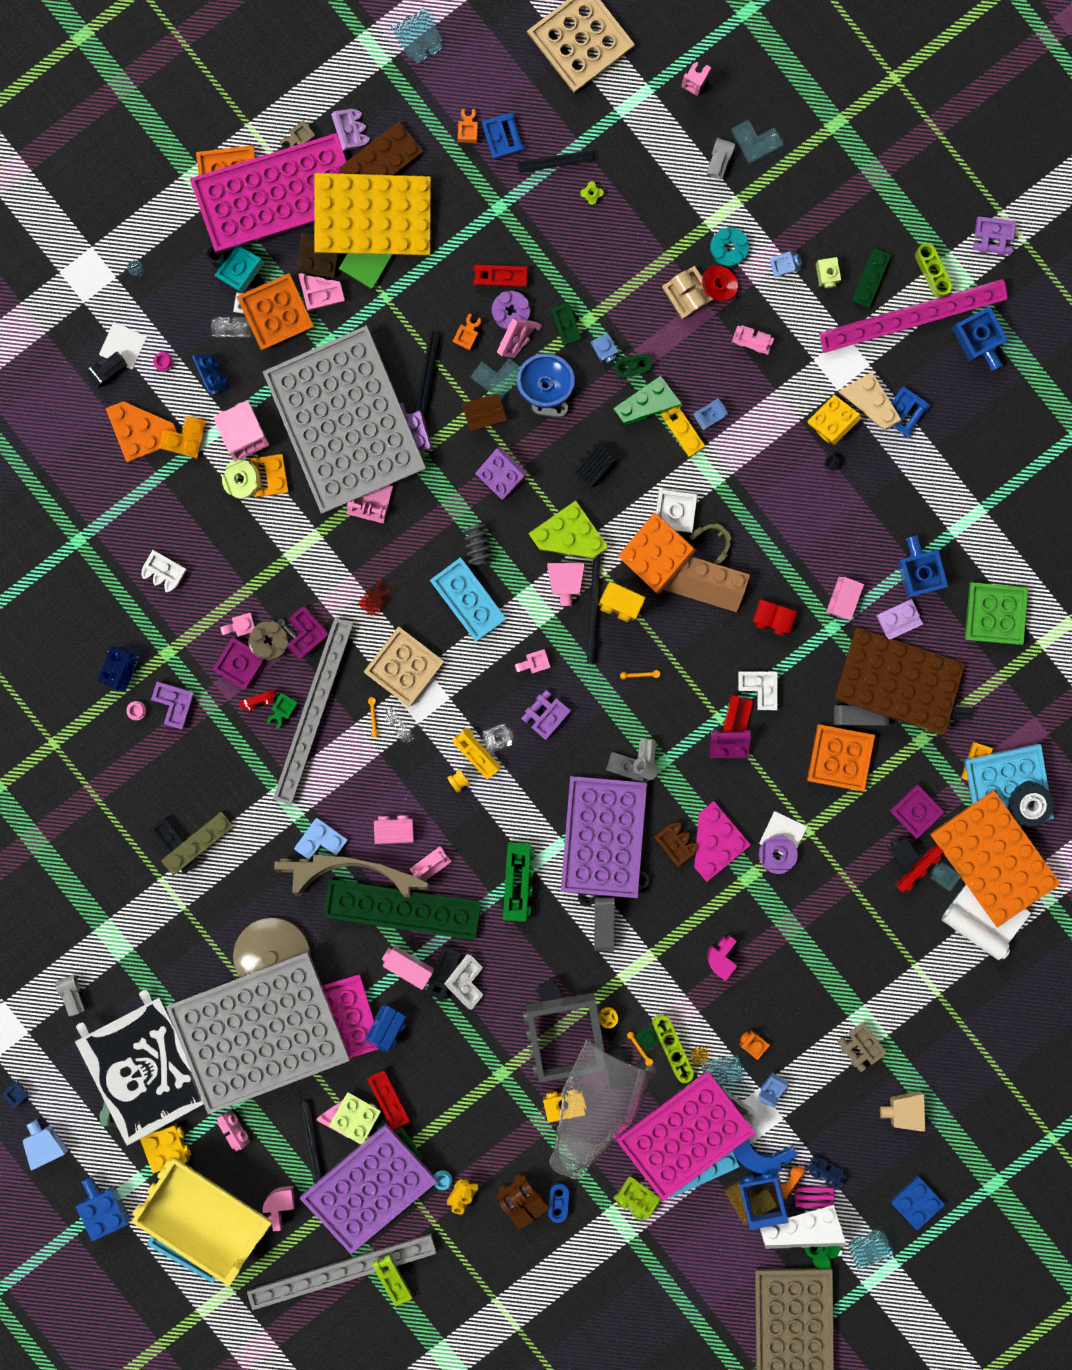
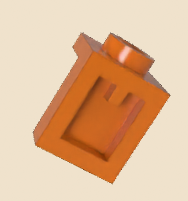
(753, 1044)

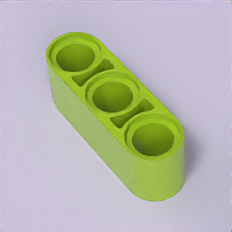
(933, 260)

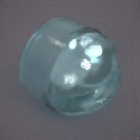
(136, 271)

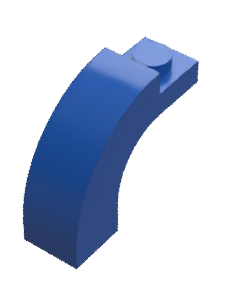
(763, 1162)

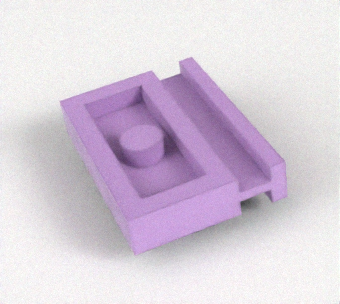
(899, 619)

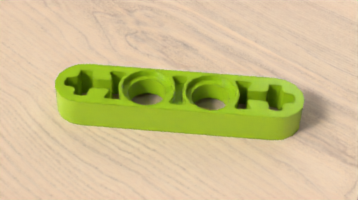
(672, 1048)

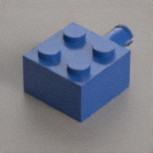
(981, 336)
(922, 570)
(101, 1210)

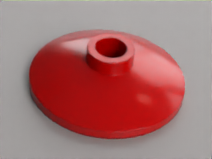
(724, 279)

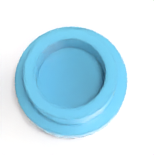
(443, 1180)

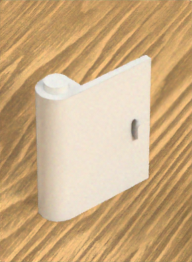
(972, 922)

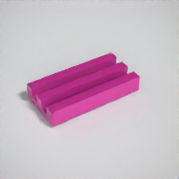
(830, 1197)

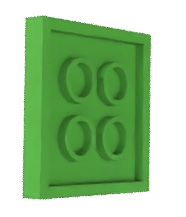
(996, 613)

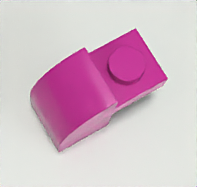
(717, 958)

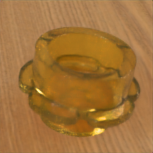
(699, 1055)

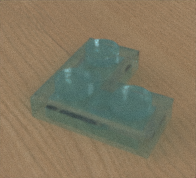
(753, 146)
(496, 382)

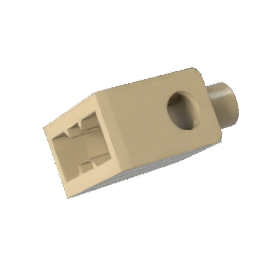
(906, 1111)

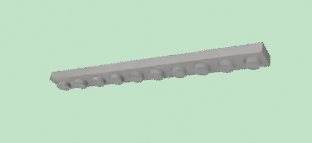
(313, 711)
(339, 1272)

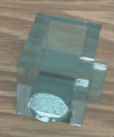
(945, 876)

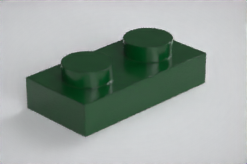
(566, 324)

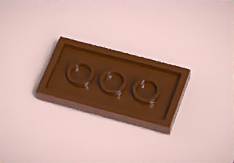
(385, 154)

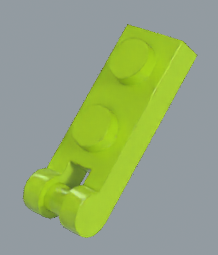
(392, 1280)

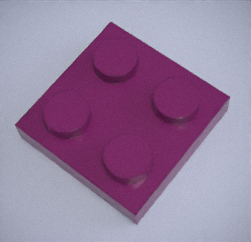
(238, 663)
(916, 811)

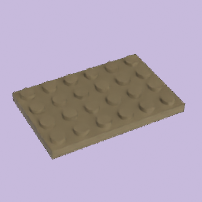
(794, 1319)

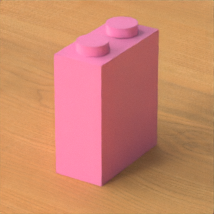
(241, 431)
(407, 966)

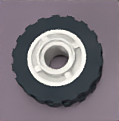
(1038, 812)

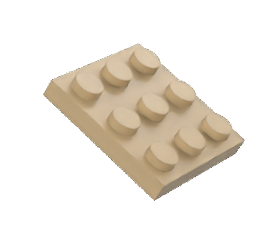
(403, 666)

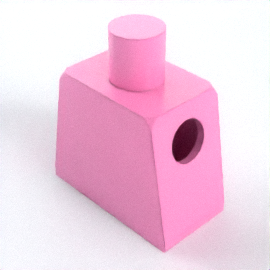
(565, 580)

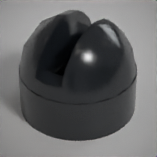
(832, 462)

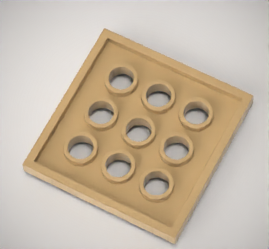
(563, 63)

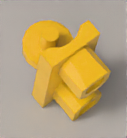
(461, 1196)

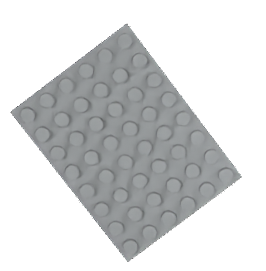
(344, 419)
(258, 1032)

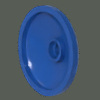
(545, 370)

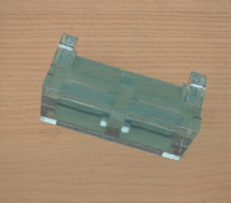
(724, 1069)

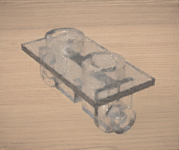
(222, 327)

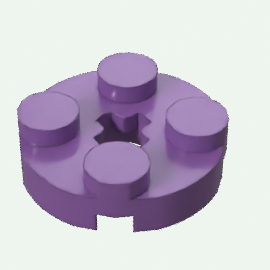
(504, 301)
(786, 847)

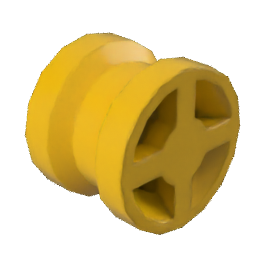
(458, 780)
(606, 1020)

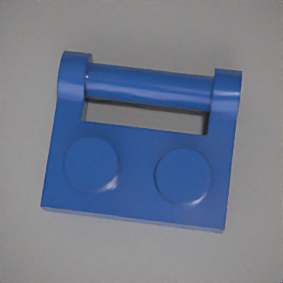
(497, 139)
(902, 404)

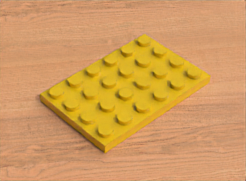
(371, 214)

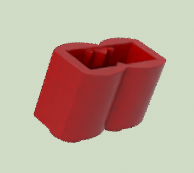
(774, 617)

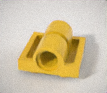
(834, 420)

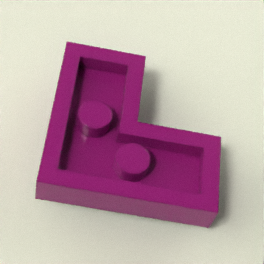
(310, 633)

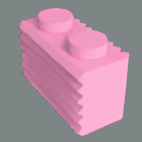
(393, 830)

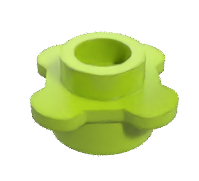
(591, 198)

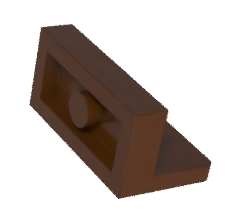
(484, 411)

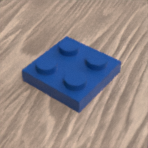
(917, 1203)

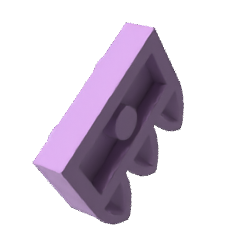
(348, 129)

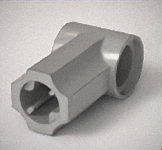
(721, 154)
(645, 764)
(69, 989)

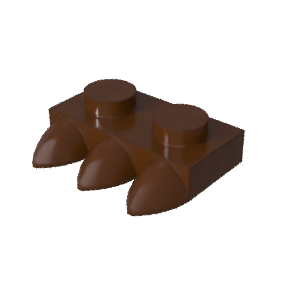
(675, 844)

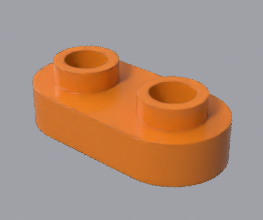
(795, 1174)

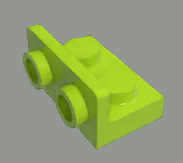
(636, 1199)

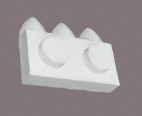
(163, 569)

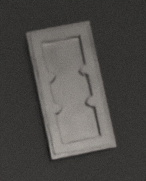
(622, 765)

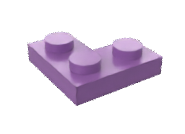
(178, 701)

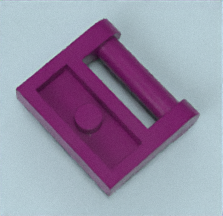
(730, 744)

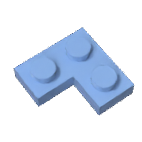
(320, 834)

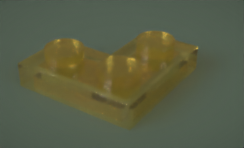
(761, 1202)

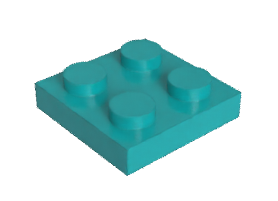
(239, 269)

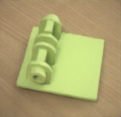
(355, 1118)

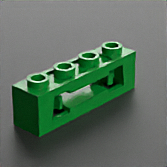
(517, 913)

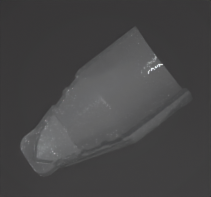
(596, 1108)

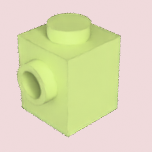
(828, 272)

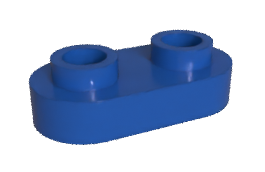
(558, 1202)

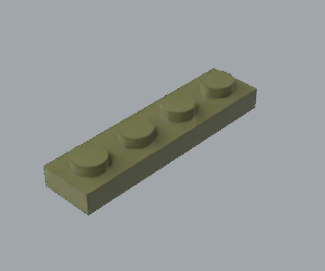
(197, 843)

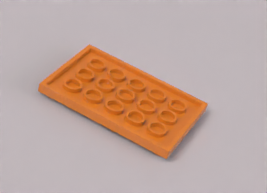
(995, 858)

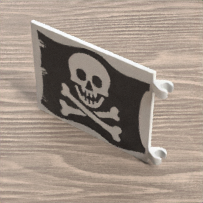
(140, 1069)

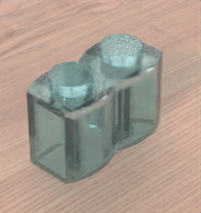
(869, 1249)

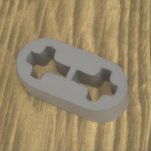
(551, 412)

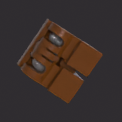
(521, 1200)

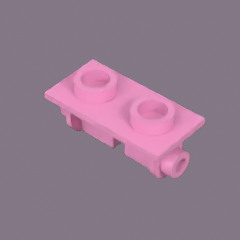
(744, 337)
(430, 864)
(238, 1137)

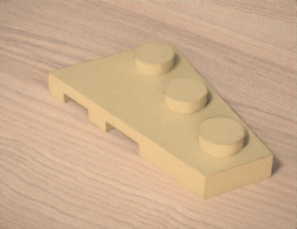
(871, 399)

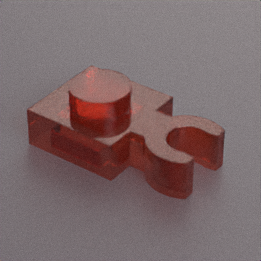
(372, 601)

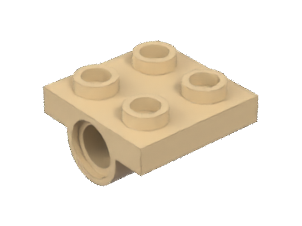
(687, 292)

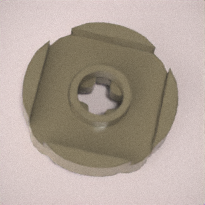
(267, 651)

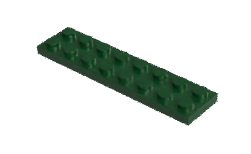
(391, 909)

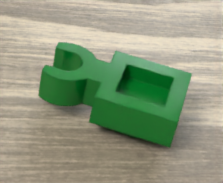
(283, 707)

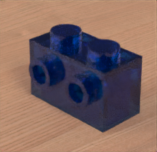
(118, 668)

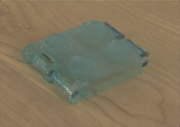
(418, 36)

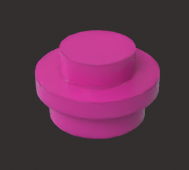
(163, 361)

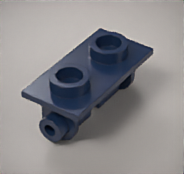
(818, 1170)

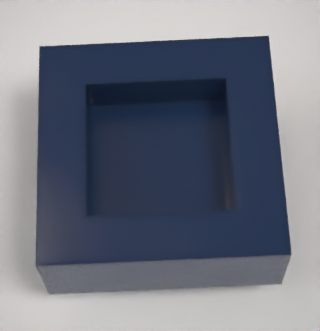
(15, 1094)

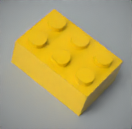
(621, 601)

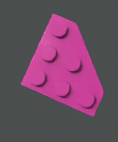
(717, 841)

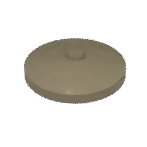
(267, 944)

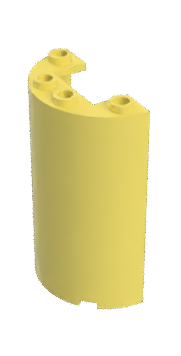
(200, 1220)

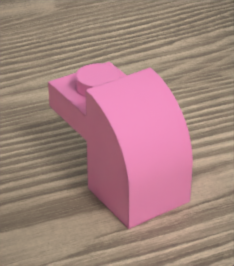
(278, 1201)

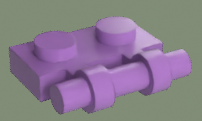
(994, 229)
(550, 718)

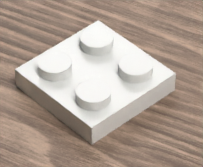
(677, 509)

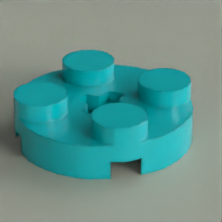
(720, 252)

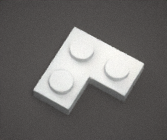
(764, 683)
(461, 982)

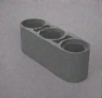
(856, 716)
(604, 924)

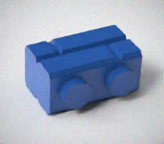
(385, 1029)

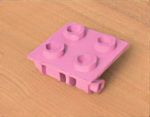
(371, 506)

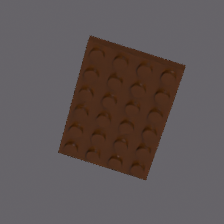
(899, 681)

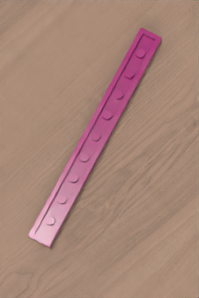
(913, 316)

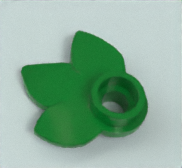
(823, 1254)

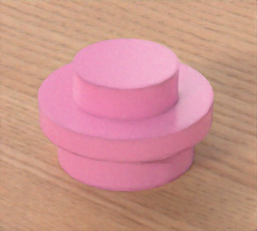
(136, 710)

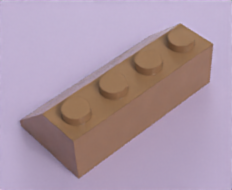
(709, 584)

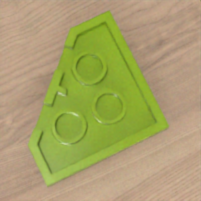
(569, 534)

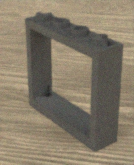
(555, 1006)

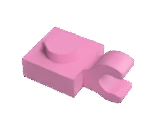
(241, 624)
(535, 661)

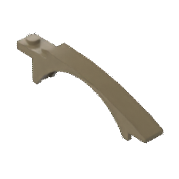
(306, 872)

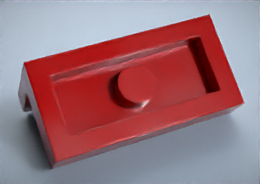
(737, 714)

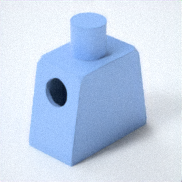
(42, 1145)

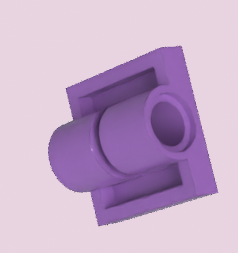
(501, 473)

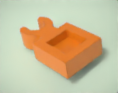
(467, 128)
(466, 335)

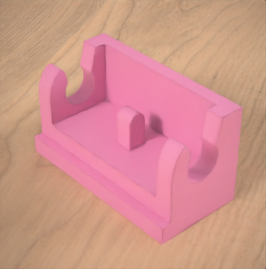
(695, 81)
(844, 598)

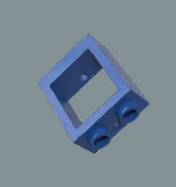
(769, 1219)

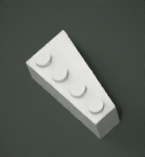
(806, 1230)

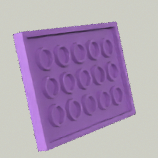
(603, 837)
(368, 1188)

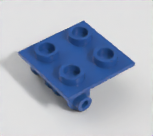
(210, 373)

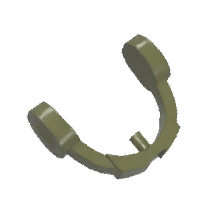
(696, 532)

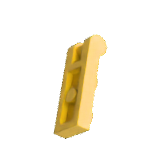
(683, 431)
(476, 753)

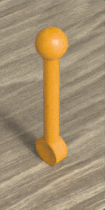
(624, 675)
(374, 733)
(630, 1035)

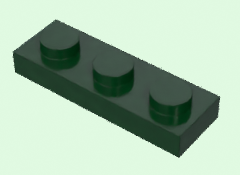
(870, 278)

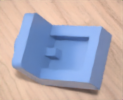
(710, 414)
(772, 1090)

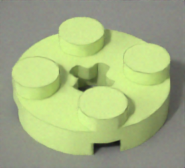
(232, 474)

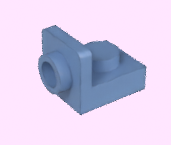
(785, 263)
(605, 348)

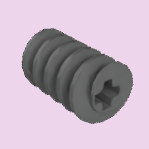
(477, 544)

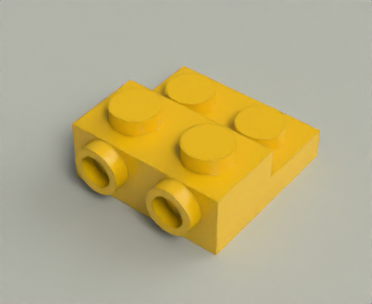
(164, 1144)

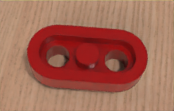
(266, 698)

